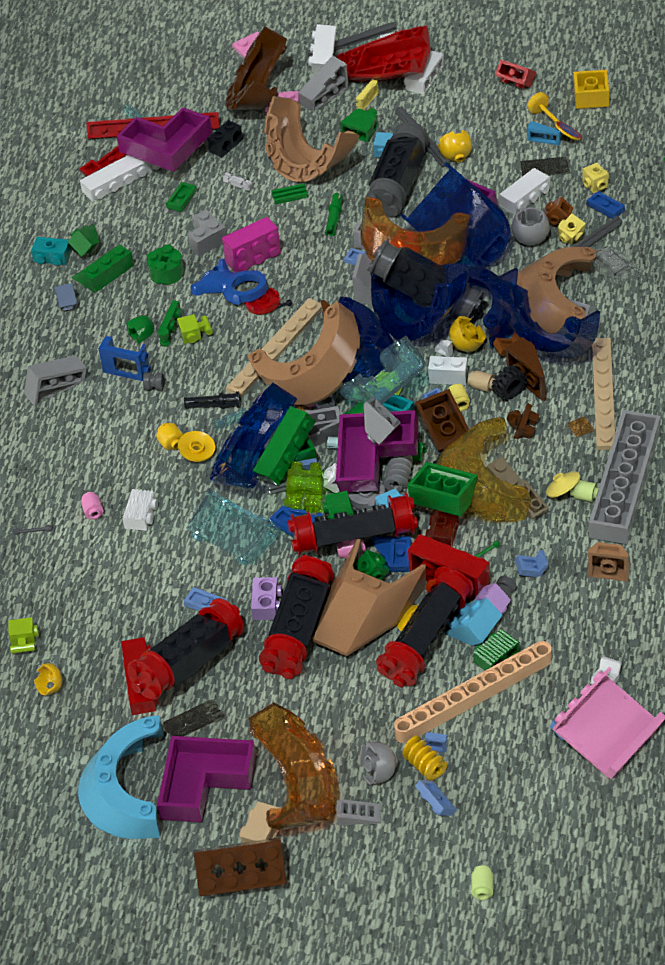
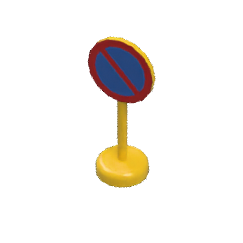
(539, 103)

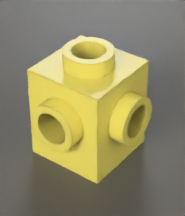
(595, 177)
(571, 229)

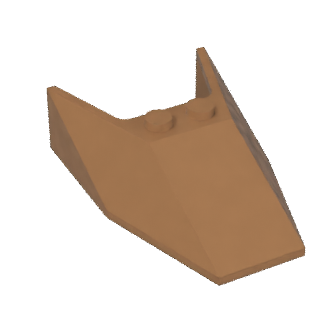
(364, 606)

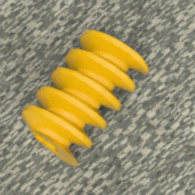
(424, 758)

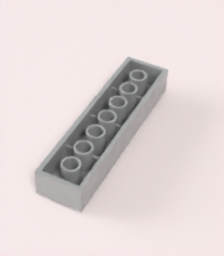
(624, 477)

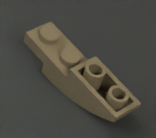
(503, 471)

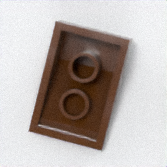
(525, 358)
(440, 419)

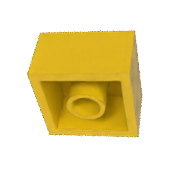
(591, 89)

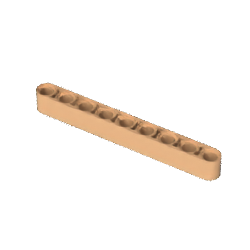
(473, 691)

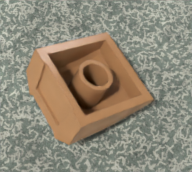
(608, 562)

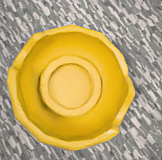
(48, 673)

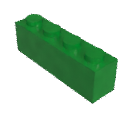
(284, 445)

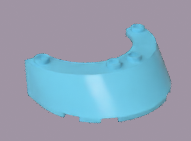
(103, 797)

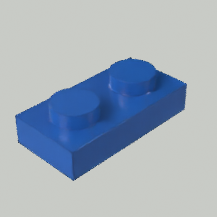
(605, 205)

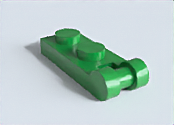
(169, 323)

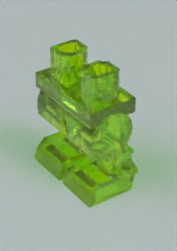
(307, 482)

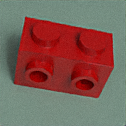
(515, 73)

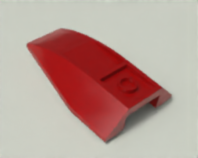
(389, 57)

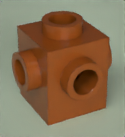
(558, 210)

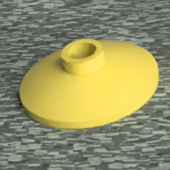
(562, 483)

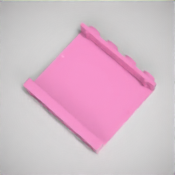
(606, 725)

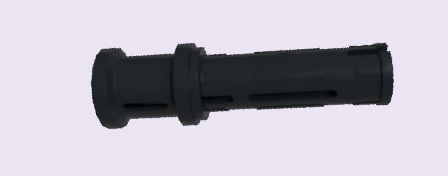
(222, 398)

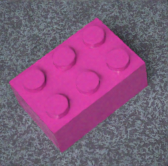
(251, 245)

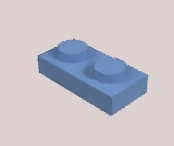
(199, 599)
(440, 803)

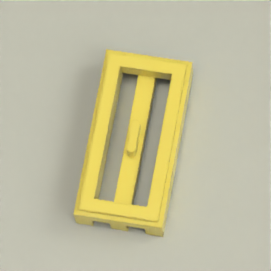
(367, 95)

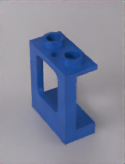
(108, 359)

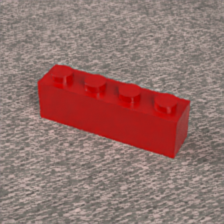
(132, 651)

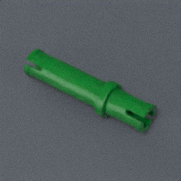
(334, 210)

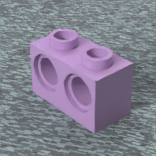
(265, 598)

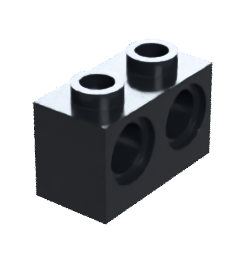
(225, 138)

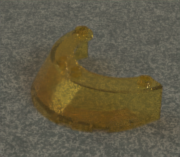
(492, 496)

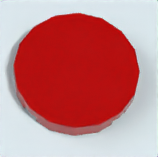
(265, 303)

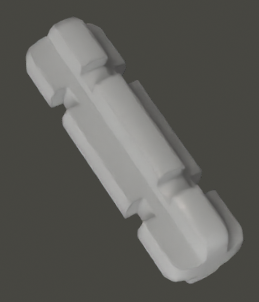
(238, 181)

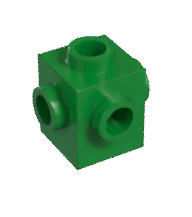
(372, 565)

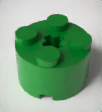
(165, 265)

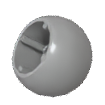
(530, 226)

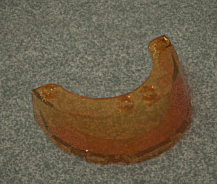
(440, 245)
(306, 771)

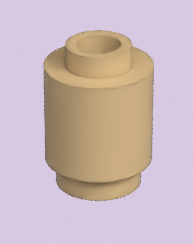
(481, 380)

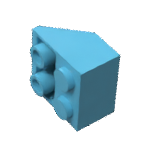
(473, 622)

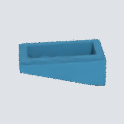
(535, 132)

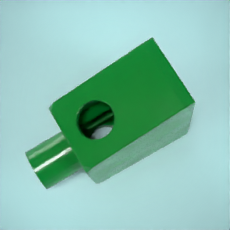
(362, 123)

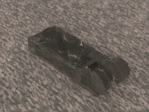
(548, 166)
(193, 719)

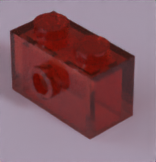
(443, 527)

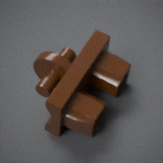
(527, 416)

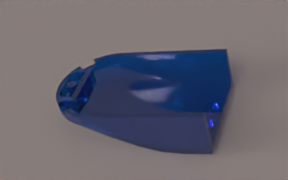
(488, 226)

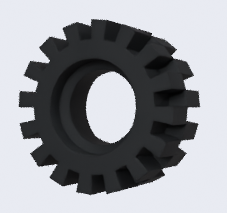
(509, 383)

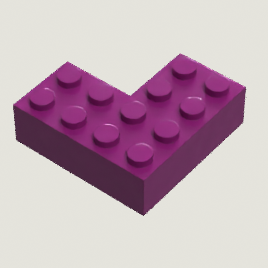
(167, 144)
(359, 457)
(196, 765)

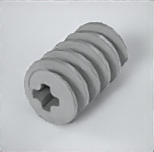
(398, 472)

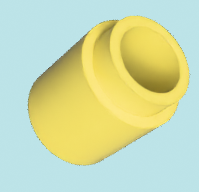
(460, 396)

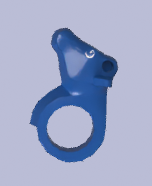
(222, 280)

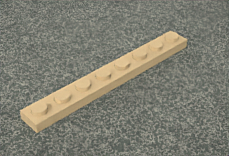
(277, 344)
(603, 393)

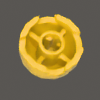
(455, 146)
(465, 335)

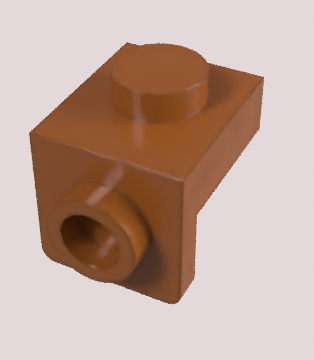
(501, 343)

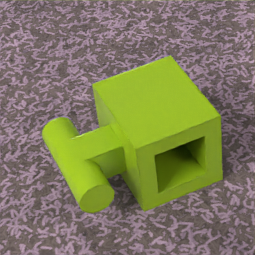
(191, 329)
(22, 635)

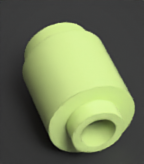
(585, 491)
(482, 882)

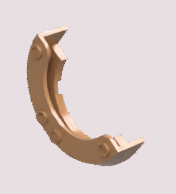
(289, 149)
(545, 300)
(323, 367)

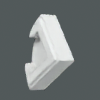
(445, 348)

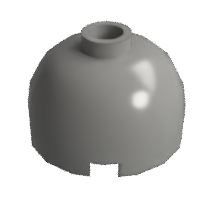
(379, 759)

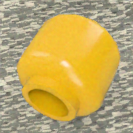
(168, 436)

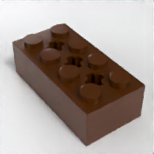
(248, 854)

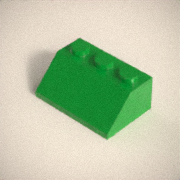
(105, 269)
(443, 488)

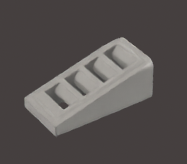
(350, 819)

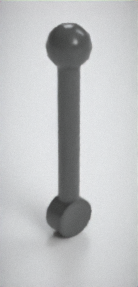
(48, 528)

